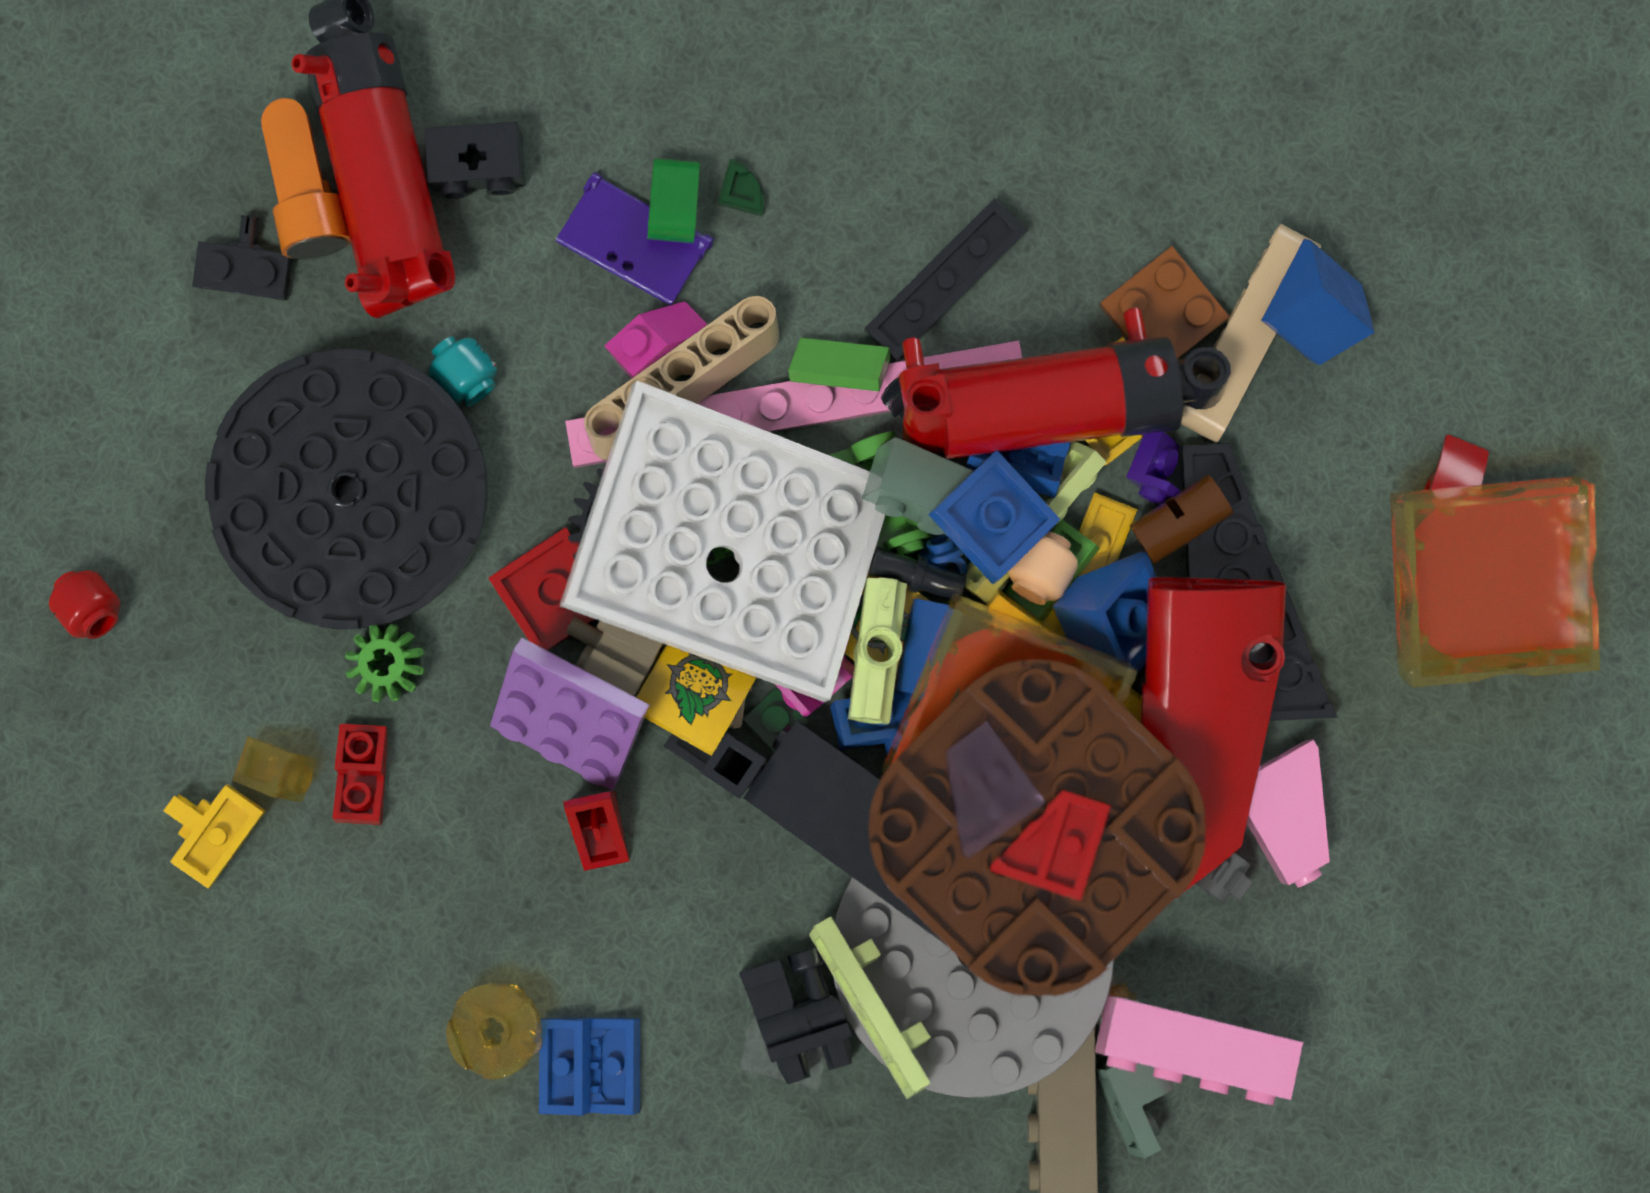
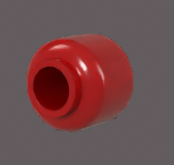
(84, 604)

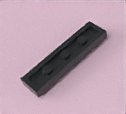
(946, 278)

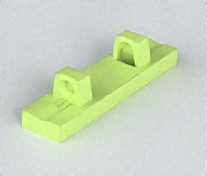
(848, 971)

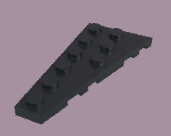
(1240, 551)

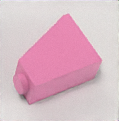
(1290, 814)

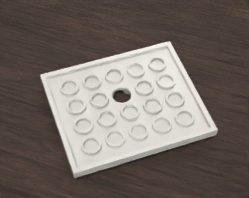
(707, 481)

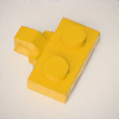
(212, 832)

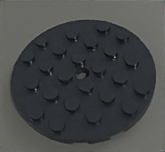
(278, 476)

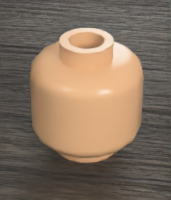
(1044, 570)

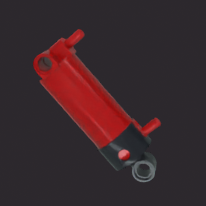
(374, 159)
(1056, 396)

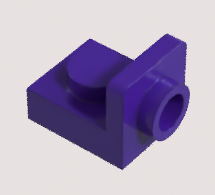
(1151, 466)

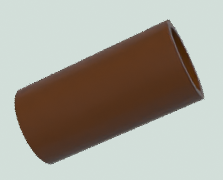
(1181, 518)

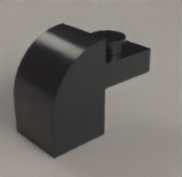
(730, 766)

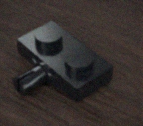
(243, 266)

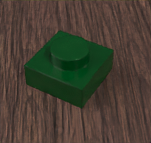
(772, 717)

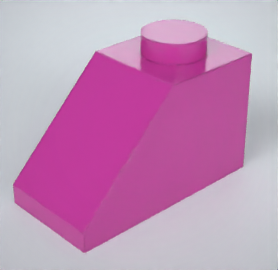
(653, 336)

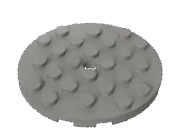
(979, 1035)

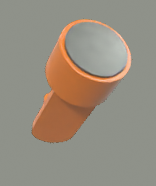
(308, 213)

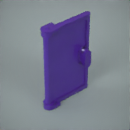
(617, 224)

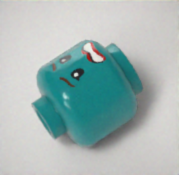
(463, 369)

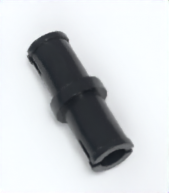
(916, 573)

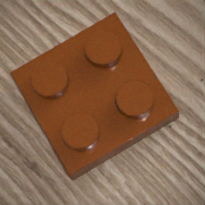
(1171, 303)

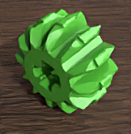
(398, 671)

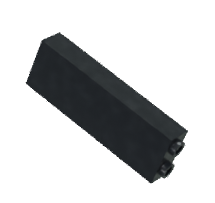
(824, 803)

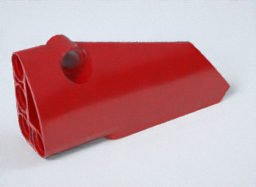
(1208, 695)

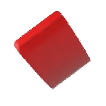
(1458, 465)

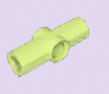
(875, 680)

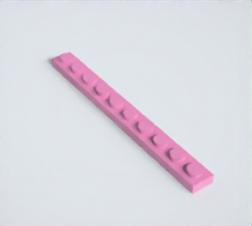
(801, 404)

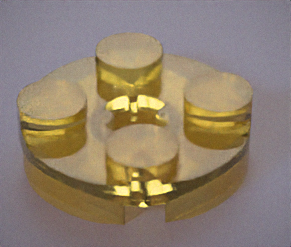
(520, 1035)

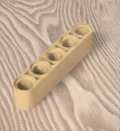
(1246, 336)
(695, 359)

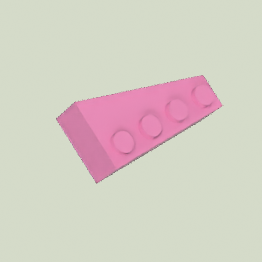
(1198, 1048)

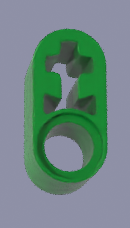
(673, 200)

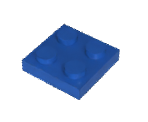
(994, 517)

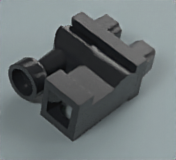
(800, 1025)

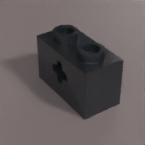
(454, 146)

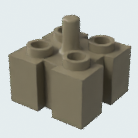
(616, 654)

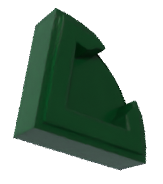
(741, 190)

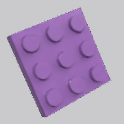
(567, 714)

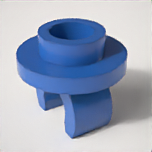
(942, 551)

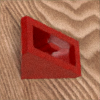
(597, 830)

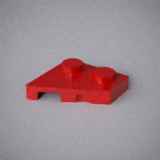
(1058, 846)

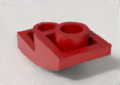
(361, 774)

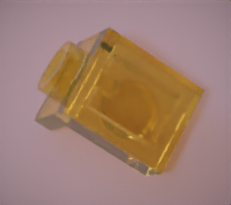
(274, 770)

